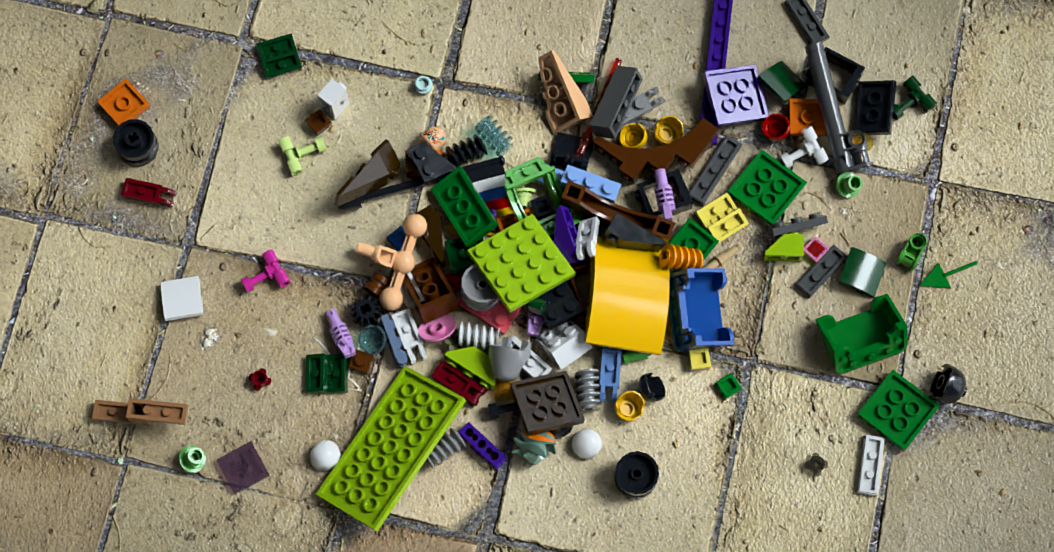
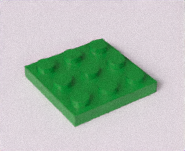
(767, 187)
(898, 410)

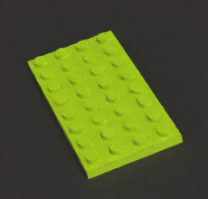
(390, 448)

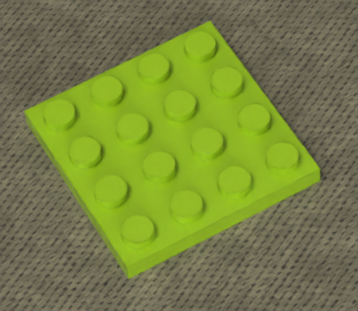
(521, 263)

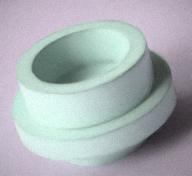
(423, 85)

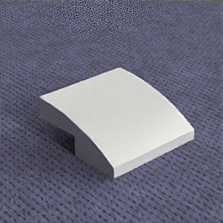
(181, 298)

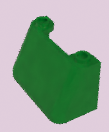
(864, 336)

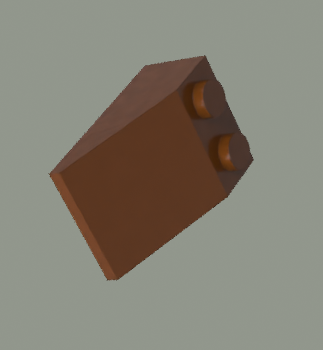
(435, 289)

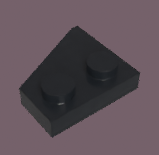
(429, 163)

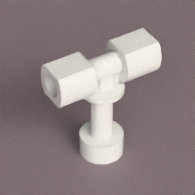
(810, 147)

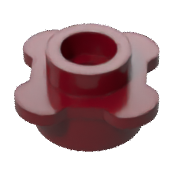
(261, 373)

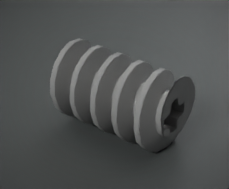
(585, 389)
(446, 446)

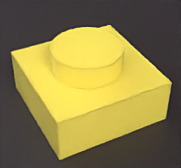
(699, 359)

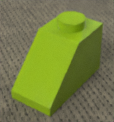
(787, 248)

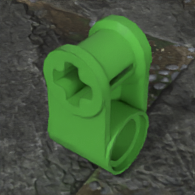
(911, 254)

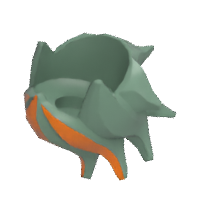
(534, 447)

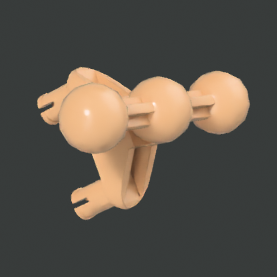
(401, 261)

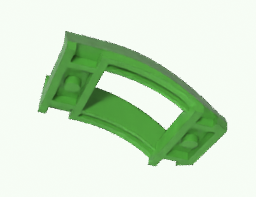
(527, 173)

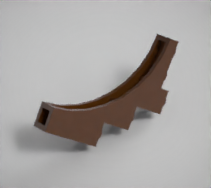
(685, 149)

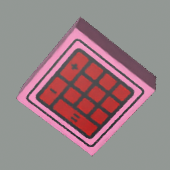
(815, 249)

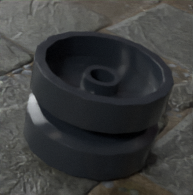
(135, 142)
(632, 486)

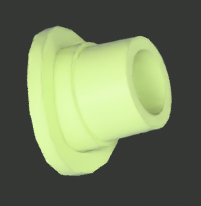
(524, 195)

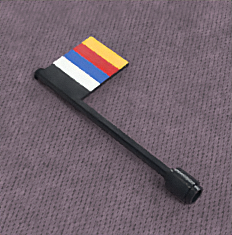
(486, 177)

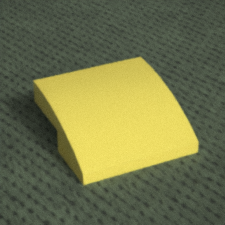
(721, 217)

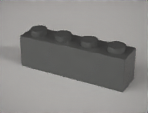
(616, 102)

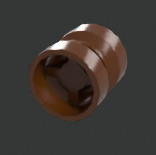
(377, 283)

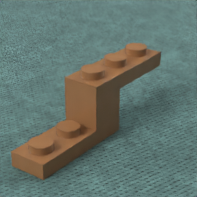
(140, 412)

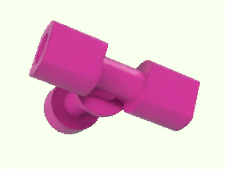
(272, 270)

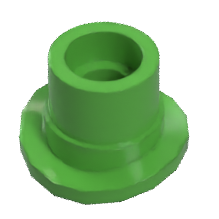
(848, 184)
(192, 459)

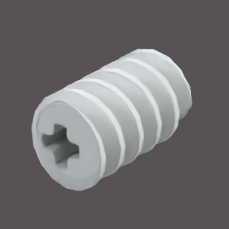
(477, 336)

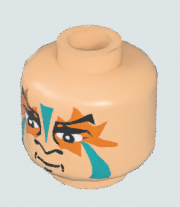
(433, 137)

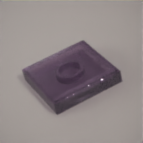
(243, 467)

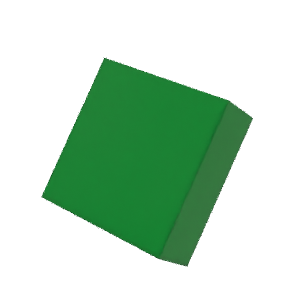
(728, 386)

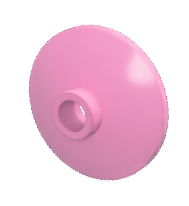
(437, 329)

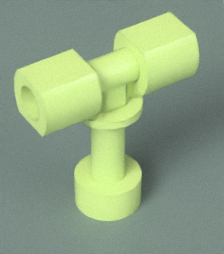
(294, 154)

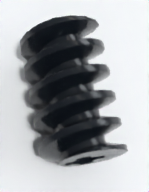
(465, 150)

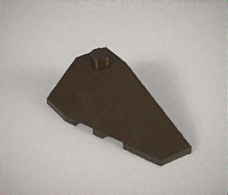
(371, 176)

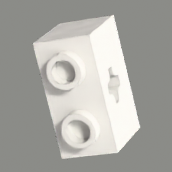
(333, 98)

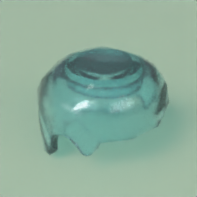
(373, 339)

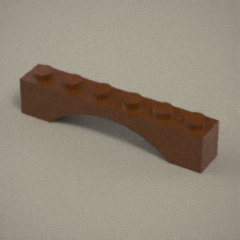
(589, 203)

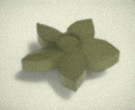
(452, 343)

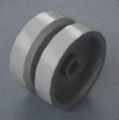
(477, 291)

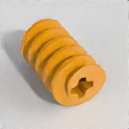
(680, 257)

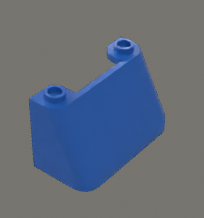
(696, 309)

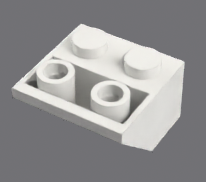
(564, 344)

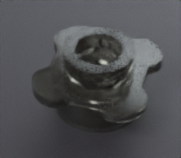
(822, 464)

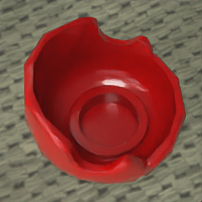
(776, 127)

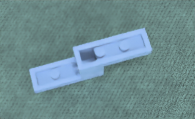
(601, 186)

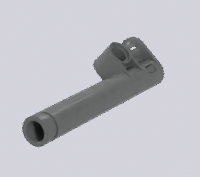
(844, 153)

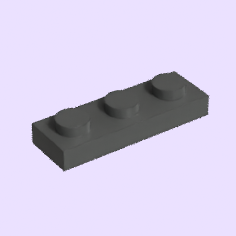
(797, 224)

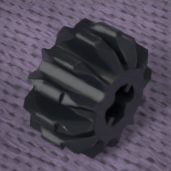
(362, 306)

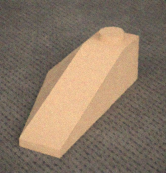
(563, 97)

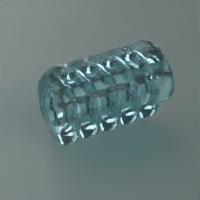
(494, 136)

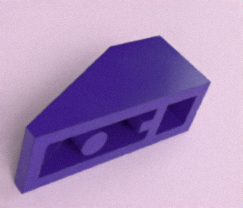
(566, 235)

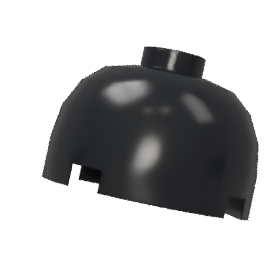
(948, 385)

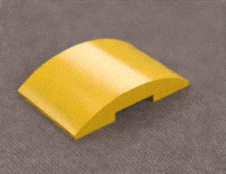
(627, 299)

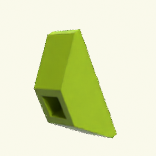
(473, 364)

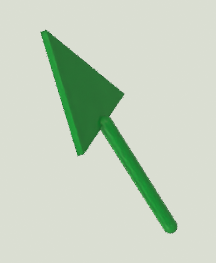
(938, 279)

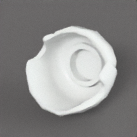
(587, 443)
(324, 455)

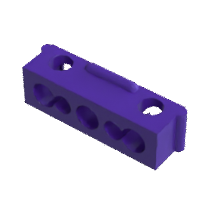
(481, 452)

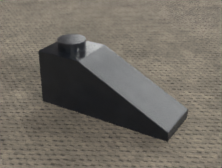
(628, 235)

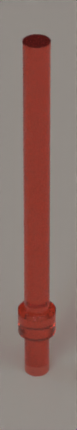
(586, 137)

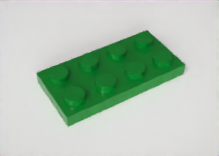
(464, 206)

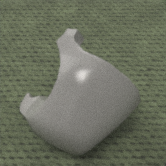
(508, 362)

